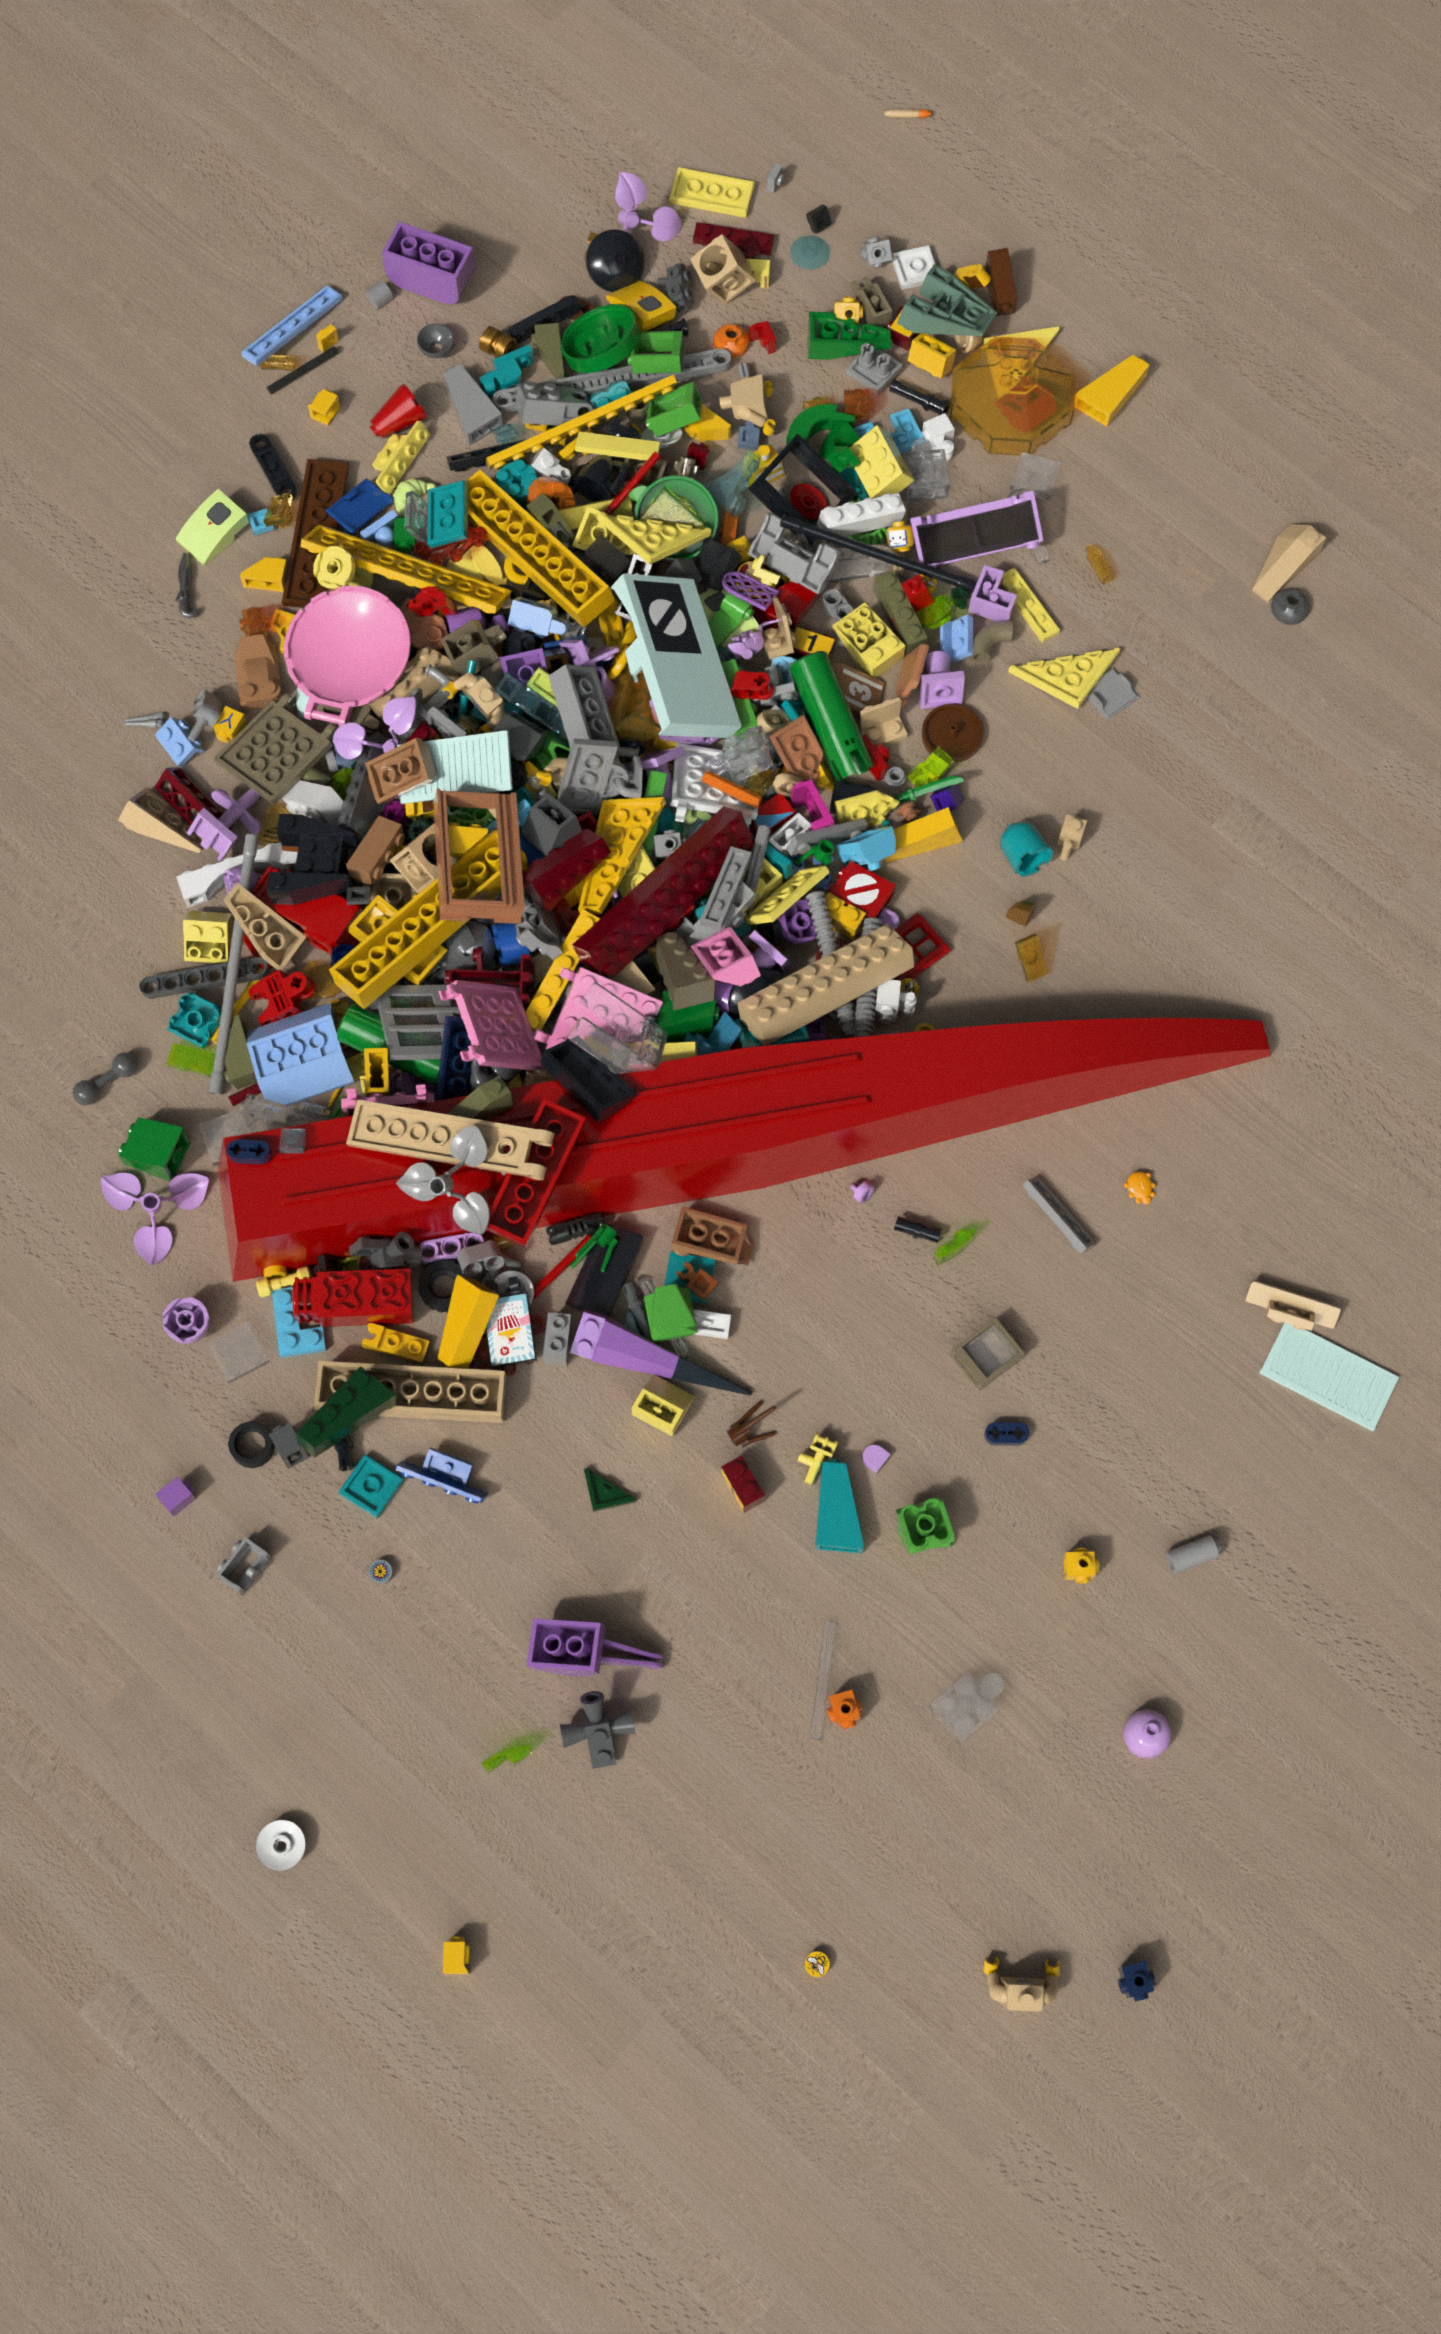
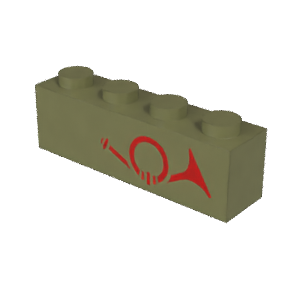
(899, 611)

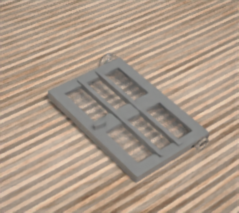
(414, 1020)

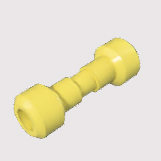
(266, 1286)

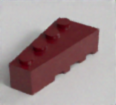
(564, 868)

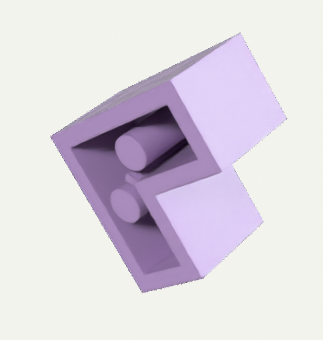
(989, 599)

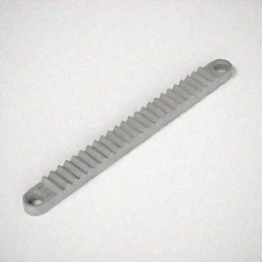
(692, 366)

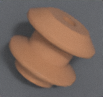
(909, 813)

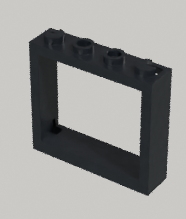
(817, 465)

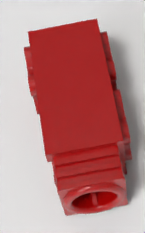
(321, 920)
(355, 1298)

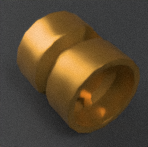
(496, 343)

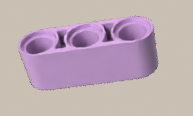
(441, 1244)

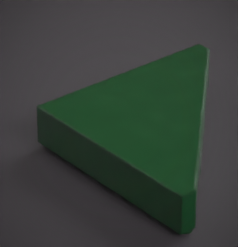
(604, 1493)

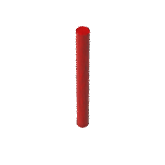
(632, 483)
(558, 1269)

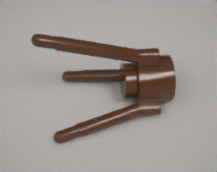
(740, 1432)

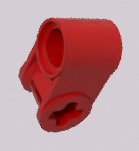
(750, 684)

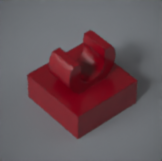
(700, 453)

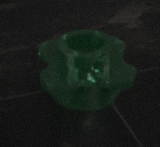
(962, 594)

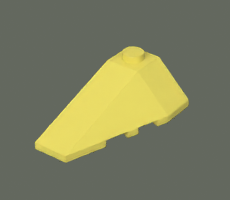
(592, 528)

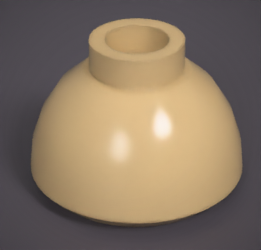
(967, 343)

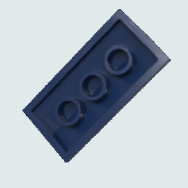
(453, 1071)

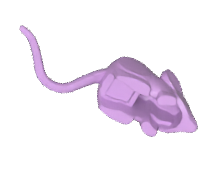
(748, 642)

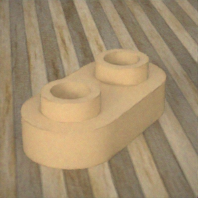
(772, 720)
(784, 782)

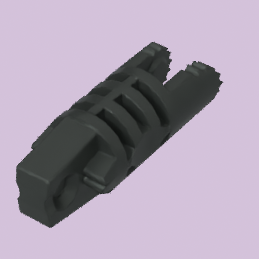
(574, 1228)

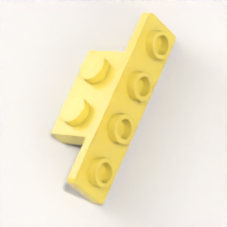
(398, 456)

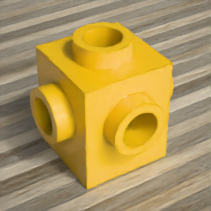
(848, 303)
(1072, 1566)

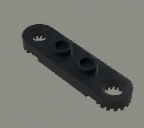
(272, 465)

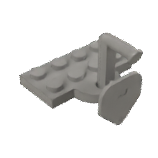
(431, 712)
(596, 774)

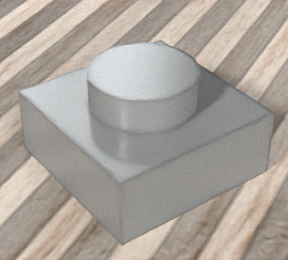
(775, 178)

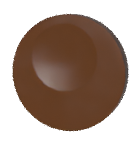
(954, 730)

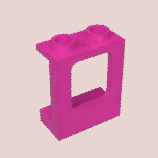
(802, 795)

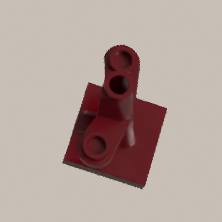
(524, 978)

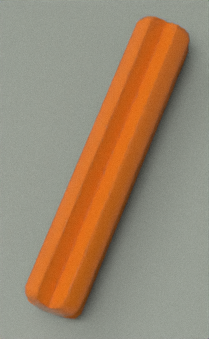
(731, 789)

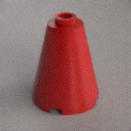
(397, 413)

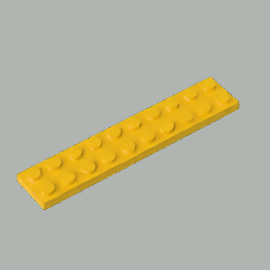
(409, 569)

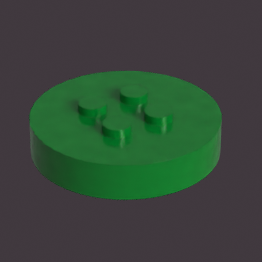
(600, 338)
(695, 493)

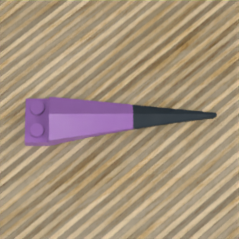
(618, 1346)

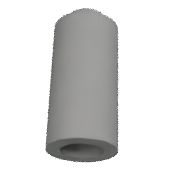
(1193, 1554)

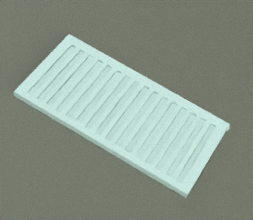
(467, 765)
(1329, 1375)

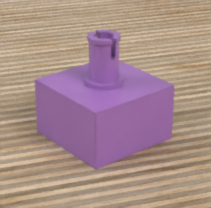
(523, 664)

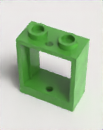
(658, 363)
(674, 409)

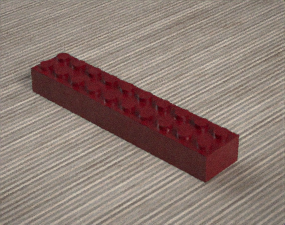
(662, 895)

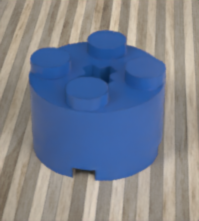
(507, 944)

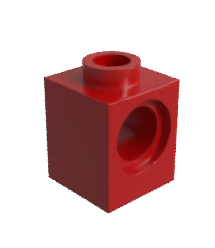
(917, 593)

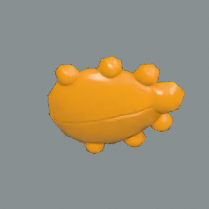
(1140, 1187)

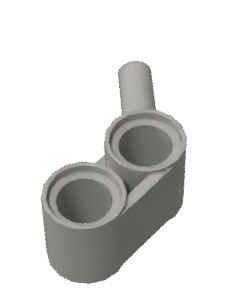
(837, 609)
(206, 712)
(485, 1254)

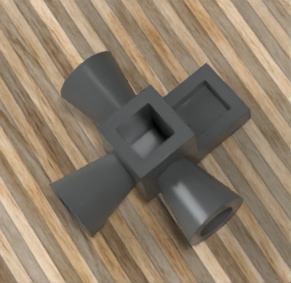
(386, 1253)
(597, 1729)

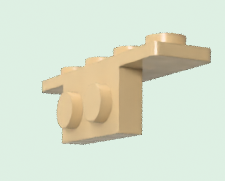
(1292, 1307)

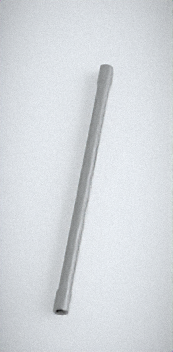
(217, 1075)

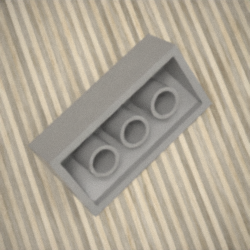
(582, 704)

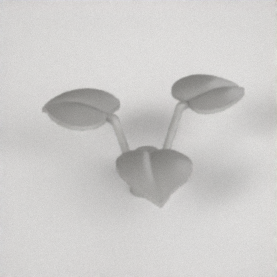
(424, 1185)

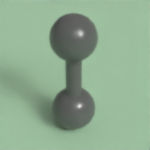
(123, 1065)

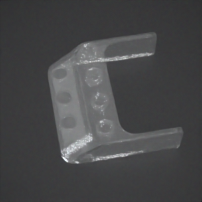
(636, 1038)

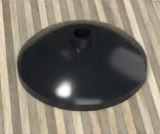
(602, 261)
(738, 993)

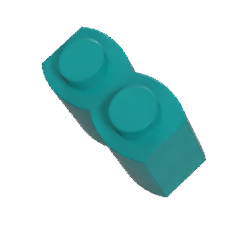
(612, 392)

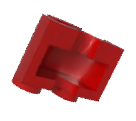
(430, 600)

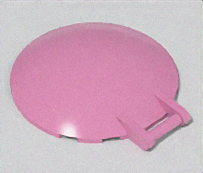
(346, 650)

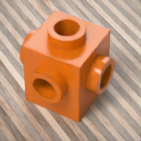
(844, 1701)

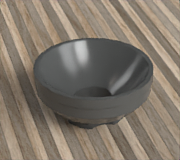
(432, 335)
(1289, 613)

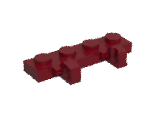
(747, 241)

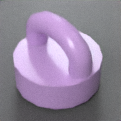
(862, 1191)

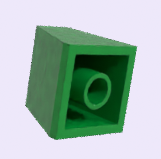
(692, 1019)
(155, 1148)

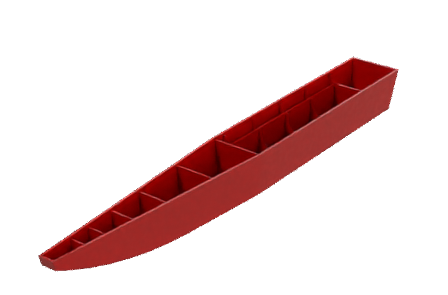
(725, 1126)

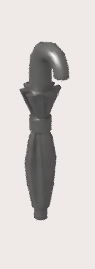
(184, 575)

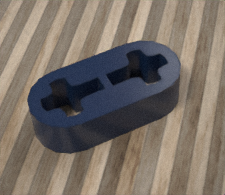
(249, 1150)
(1006, 1440)

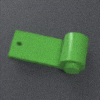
(729, 618)

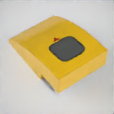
(646, 303)

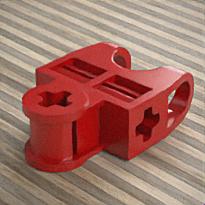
(283, 994)

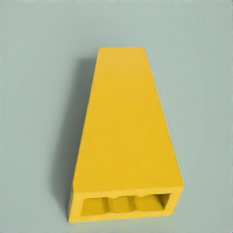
(1111, 391)
(925, 835)
(376, 1071)
(466, 1321)

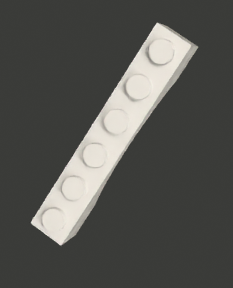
(201, 884)

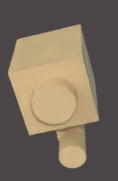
(1071, 835)

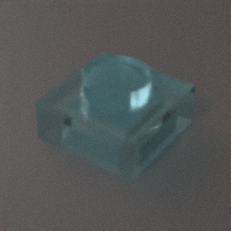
(504, 433)
(292, 1141)

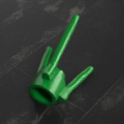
(604, 1236)

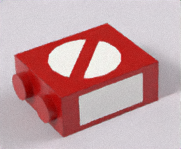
(862, 889)

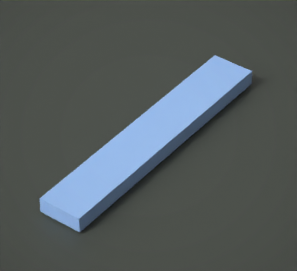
(291, 325)

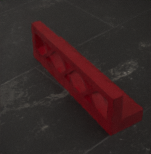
(189, 790)

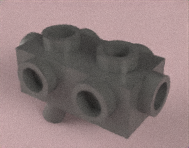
(678, 286)

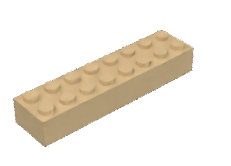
(825, 985)
(425, 1390)

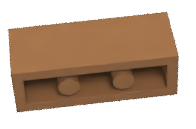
(375, 851)

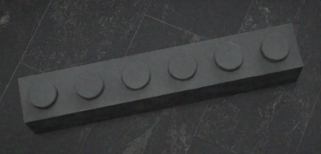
(360, 805)

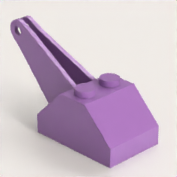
(577, 1647)

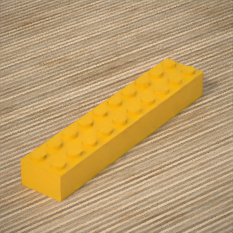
(536, 551)
(417, 927)

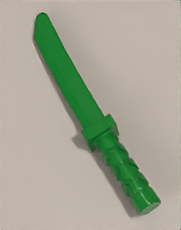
(929, 787)

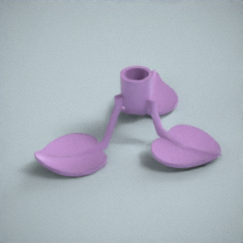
(632, 191)
(397, 713)
(153, 1242)

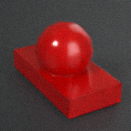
(880, 755)

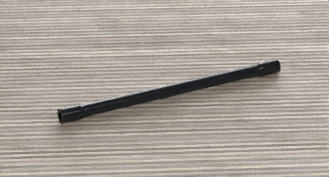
(799, 526)

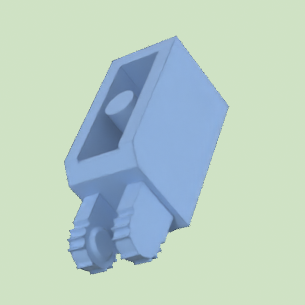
(536, 618)

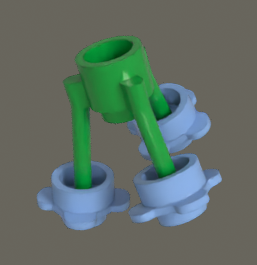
(821, 854)

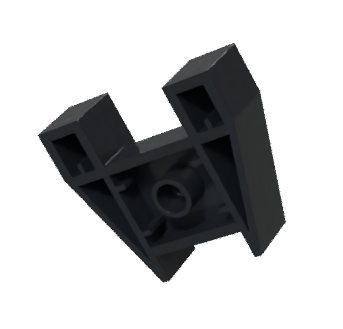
(318, 860)

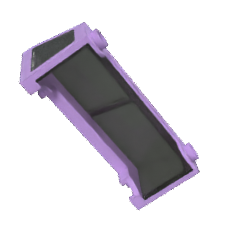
(977, 530)

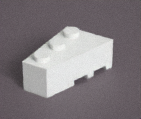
(314, 802)

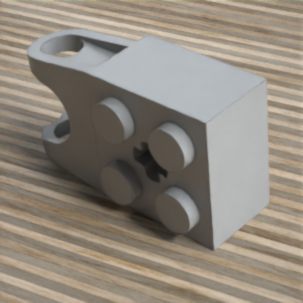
(548, 403)

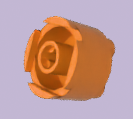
(552, 488)

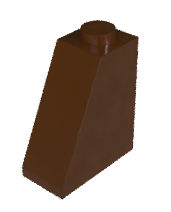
(1001, 286)

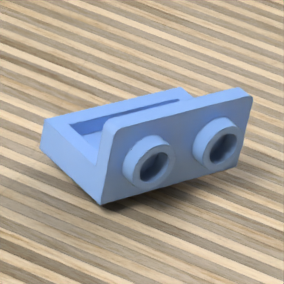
(175, 740)

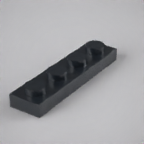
(477, 457)

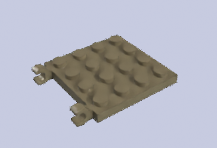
(274, 750)

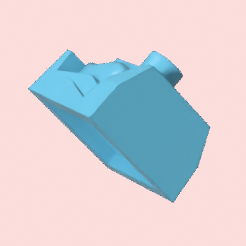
(869, 847)

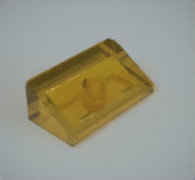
(760, 782)

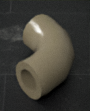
(988, 637)

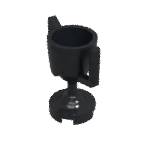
(600, 475)

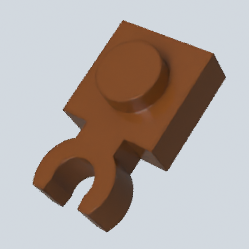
(699, 1283)

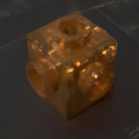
(857, 403)
(255, 622)

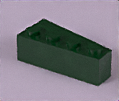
(345, 1411)

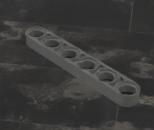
(204, 978)

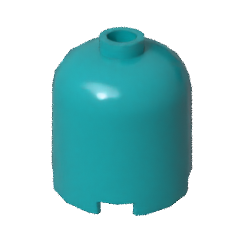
(1025, 848)

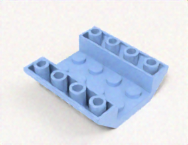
(299, 1056)

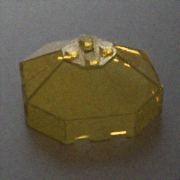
(1011, 412)

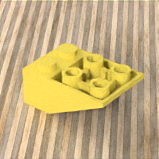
(869, 641)

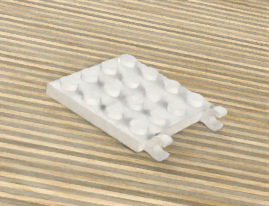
(690, 791)

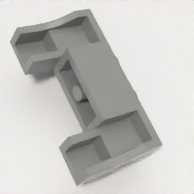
(538, 929)

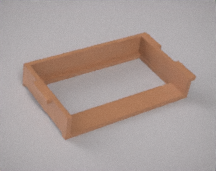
(512, 903)

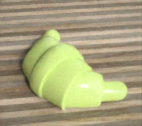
(403, 487)

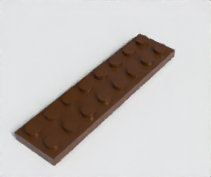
(321, 488)

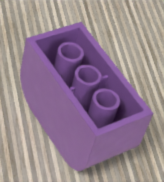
(428, 263)

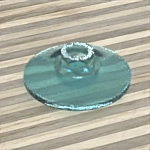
(809, 258)

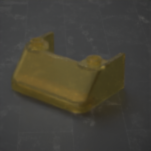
(631, 708)

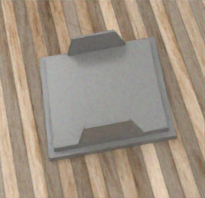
(1112, 694)

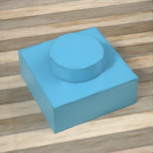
(257, 524)

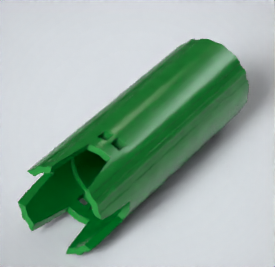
(831, 715)
(363, 1029)

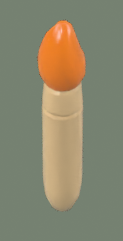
(900, 113)

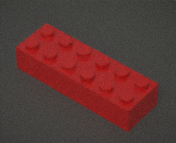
(524, 1199)

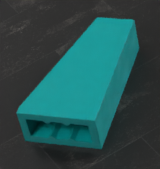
(837, 1515)

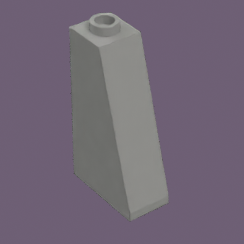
(472, 406)

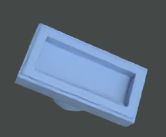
(381, 530)

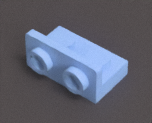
(957, 638)

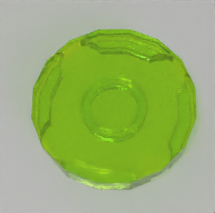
(937, 613)

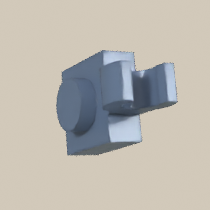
(748, 437)

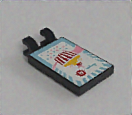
(510, 1327)

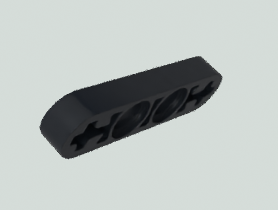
(562, 310)

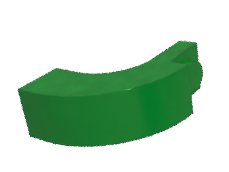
(817, 419)
(836, 447)

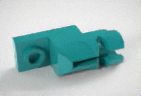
(506, 370)

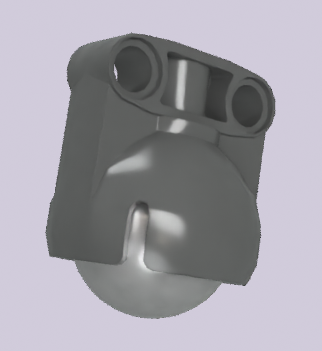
(460, 951)

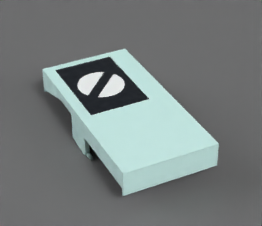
(677, 656)

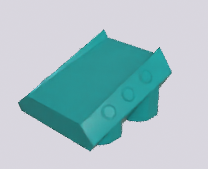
(195, 1019)

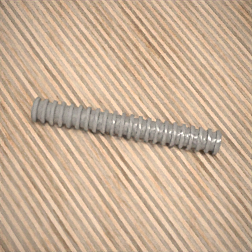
(828, 945)
(866, 1003)

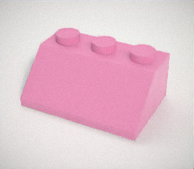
(727, 958)

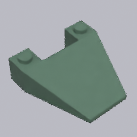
(954, 308)

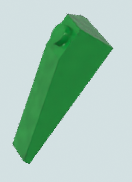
(838, 338)

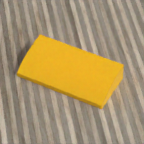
(373, 917)

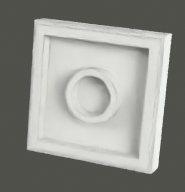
(912, 266)

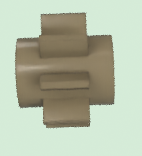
(686, 466)

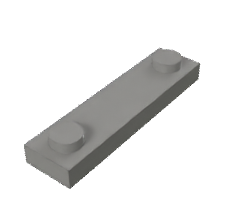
(836, 834)
(725, 888)
(1078, 1237)

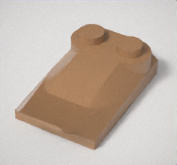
(257, 672)
(401, 770)
(711, 1237)

